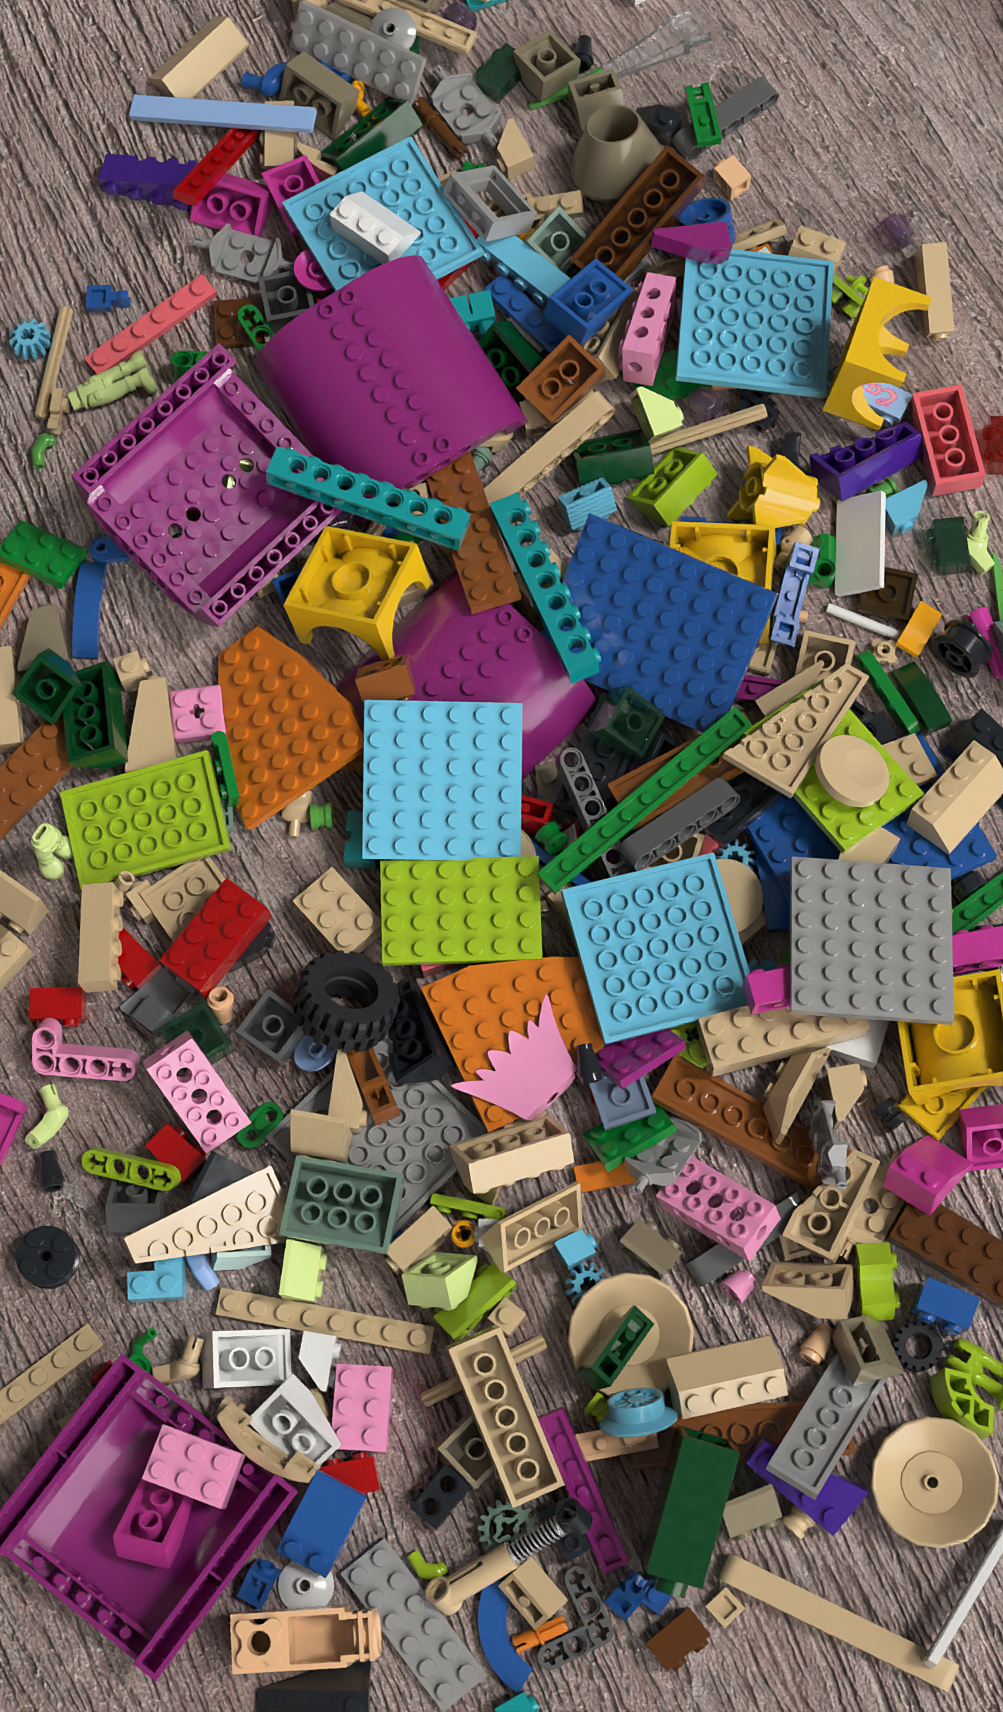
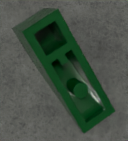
(614, 1350)

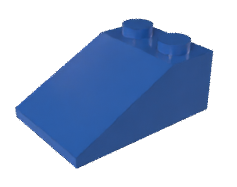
(586, 301)
(322, 1524)

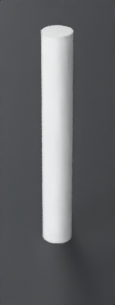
(863, 621)

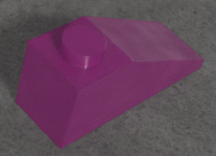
(697, 242)

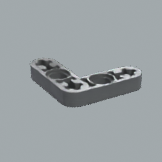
(586, 1631)

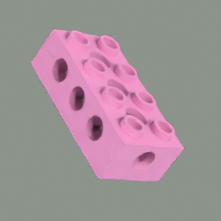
(648, 329)
(192, 1109)
(715, 1206)

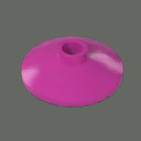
(304, 271)

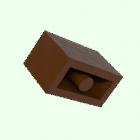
(678, 1639)

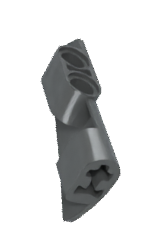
(158, 1001)

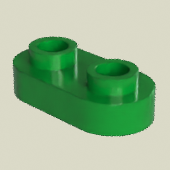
(260, 1125)

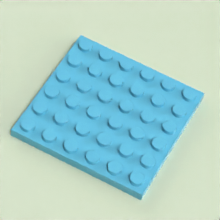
(404, 185)
(756, 323)
(441, 780)
(657, 947)

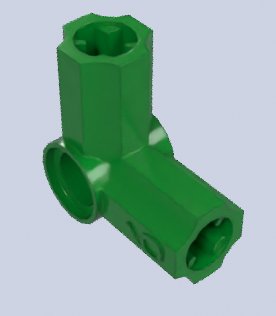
(825, 561)

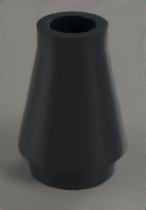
(584, 52)
(588, 1066)
(50, 1173)

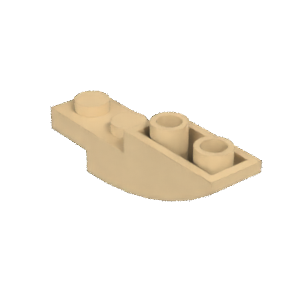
(570, 202)

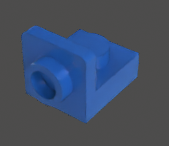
(259, 1583)

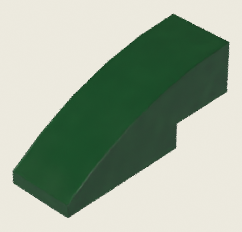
(921, 698)

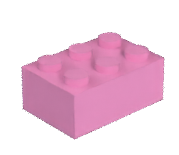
(362, 1407)
(194, 1466)

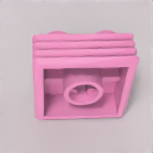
(184, 706)

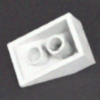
(245, 1358)
(295, 1422)

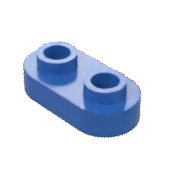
(110, 554)

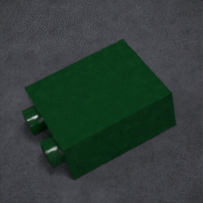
(688, 1510)

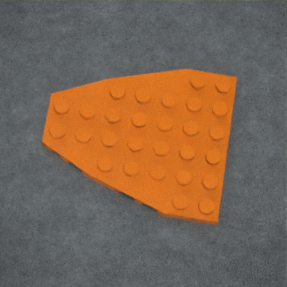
(281, 724)
(488, 1000)

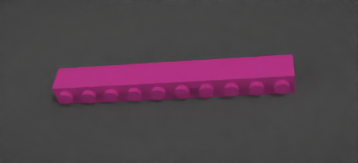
(970, 950)

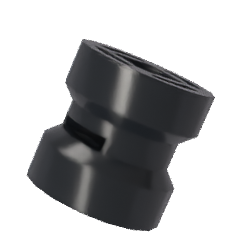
(892, 1121)

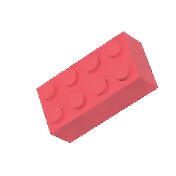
(948, 440)

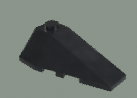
(417, 1041)
(320, 1691)

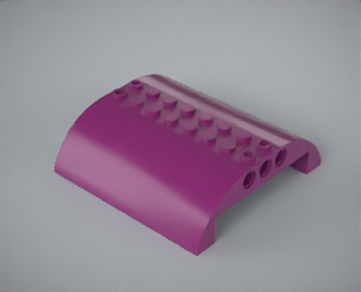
(387, 378)
(485, 659)
(76, 1494)

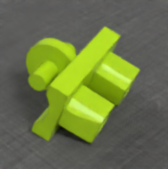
(855, 301)

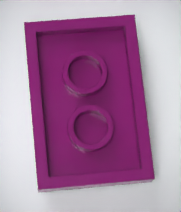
(634, 1057)

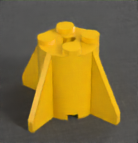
(775, 492)

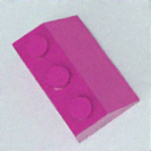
(289, 181)
(237, 203)
(982, 1136)

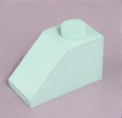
(240, 1258)

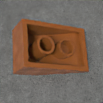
(561, 379)

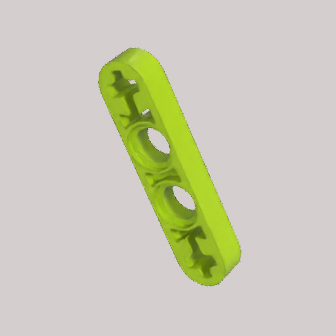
(130, 1171)

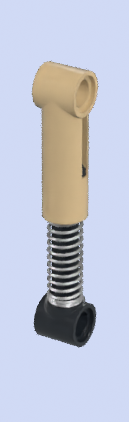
(450, 1592)

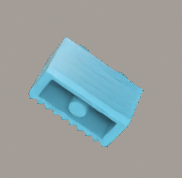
(589, 498)

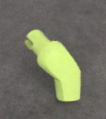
(977, 543)
(52, 1120)

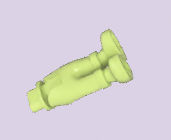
(101, 387)
(50, 840)

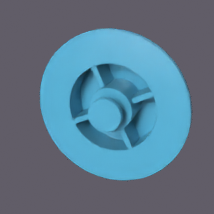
(637, 1413)

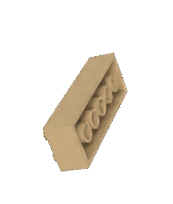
(743, 1040)
(504, 1416)

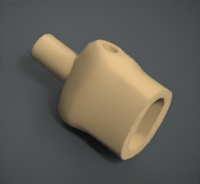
(799, 535)
(297, 813)

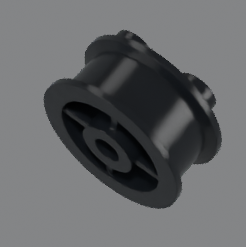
(962, 648)
(39, 1244)

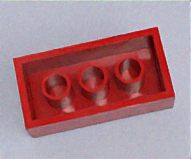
(216, 937)

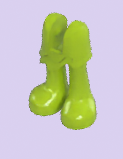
(974, 1366)

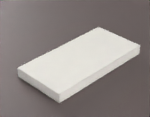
(860, 544)

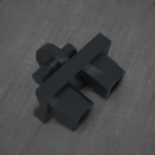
(748, 400)

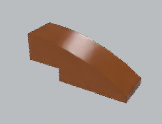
(374, 1085)

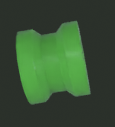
(321, 816)

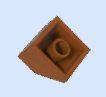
(386, 680)

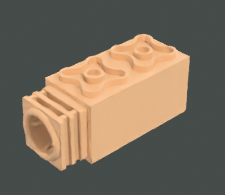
(303, 1638)

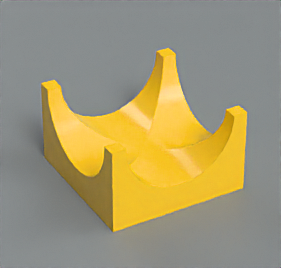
(865, 351)
(736, 548)
(355, 586)

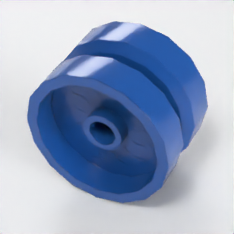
(708, 211)

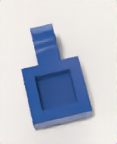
(102, 297)
(652, 1598)

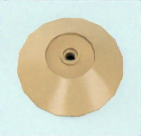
(608, 1302)
(963, 1474)

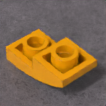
(918, 629)

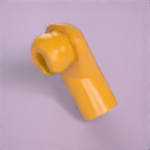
(361, 107)

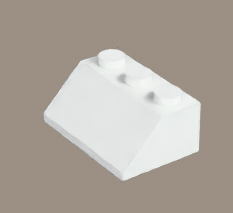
(372, 227)

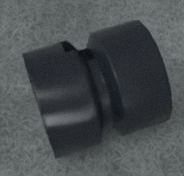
(967, 884)

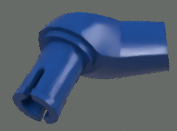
(269, 84)

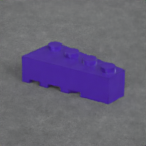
(144, 179)
(867, 460)
(832, 1505)

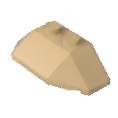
(791, 1089)

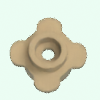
(884, 658)

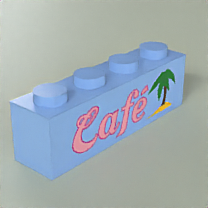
(882, 398)

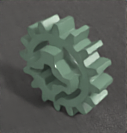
(499, 1520)

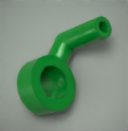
(137, 1349)

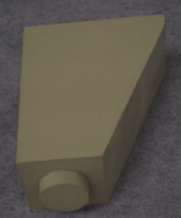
(43, 632)

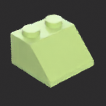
(655, 413)
(302, 1272)
(440, 1280)

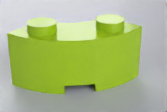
(875, 1277)
(958, 1401)

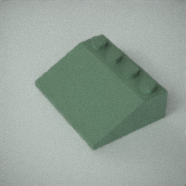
(342, 1205)

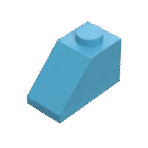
(904, 507)
(575, 1249)

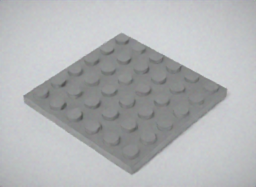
(870, 941)
(407, 1144)

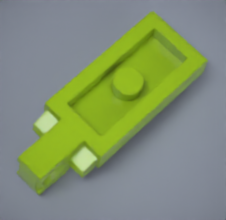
(469, 1208)

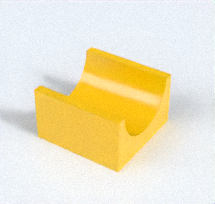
(959, 1054)

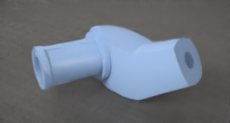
(203, 1271)

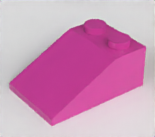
(926, 1173)
(153, 1525)

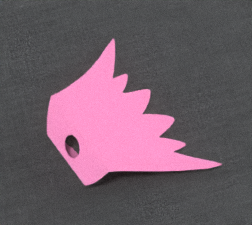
(530, 1073)

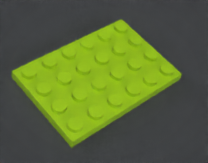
(146, 819)
(845, 823)
(460, 911)

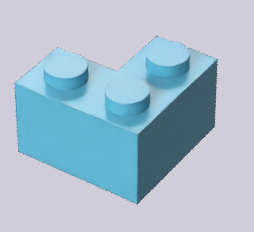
(163, 1284)

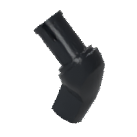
(791, 448)

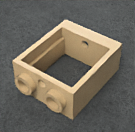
(418, 1241)

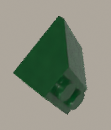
(48, 685)

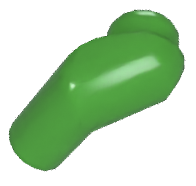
(38, 448)

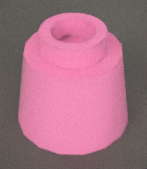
(738, 1285)

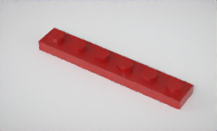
(214, 165)

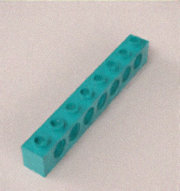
(375, 509)
(576, 665)

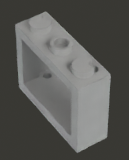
(461, 194)

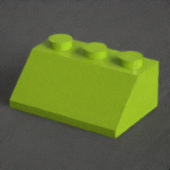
(673, 486)
(483, 1298)

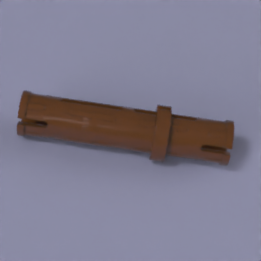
(433, 120)

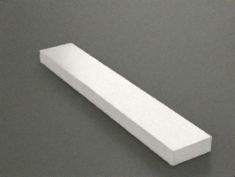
(965, 1601)

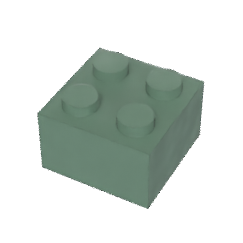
(556, 238)

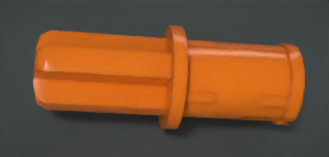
(545, 1632)

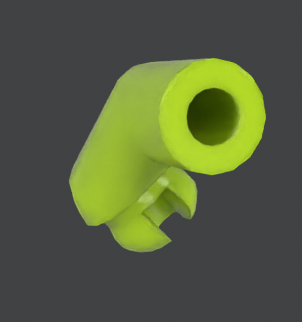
(425, 1570)

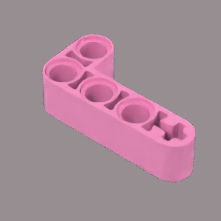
(83, 1054)

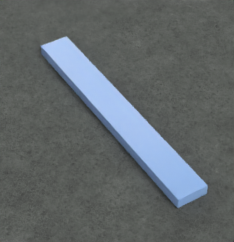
(223, 113)

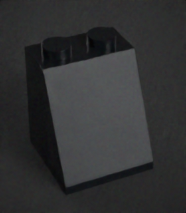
(215, 1175)

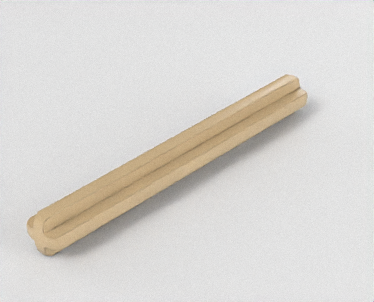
(53, 362)
(708, 429)
(453, 1386)

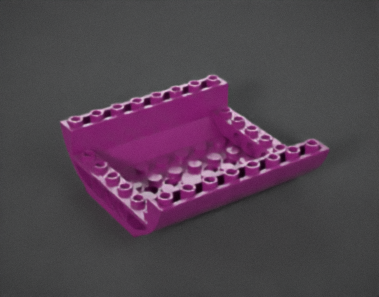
(175, 463)

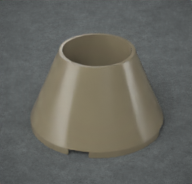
(612, 153)

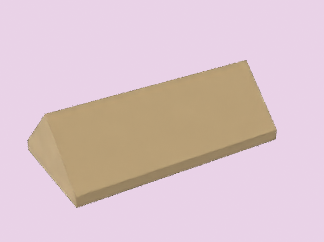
(200, 59)
(535, 1228)

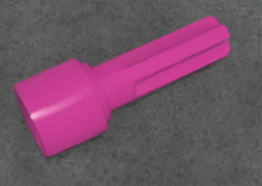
(984, 623)

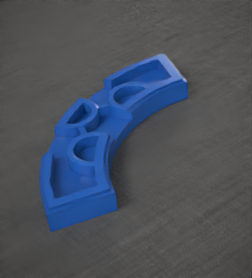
(495, 1638)

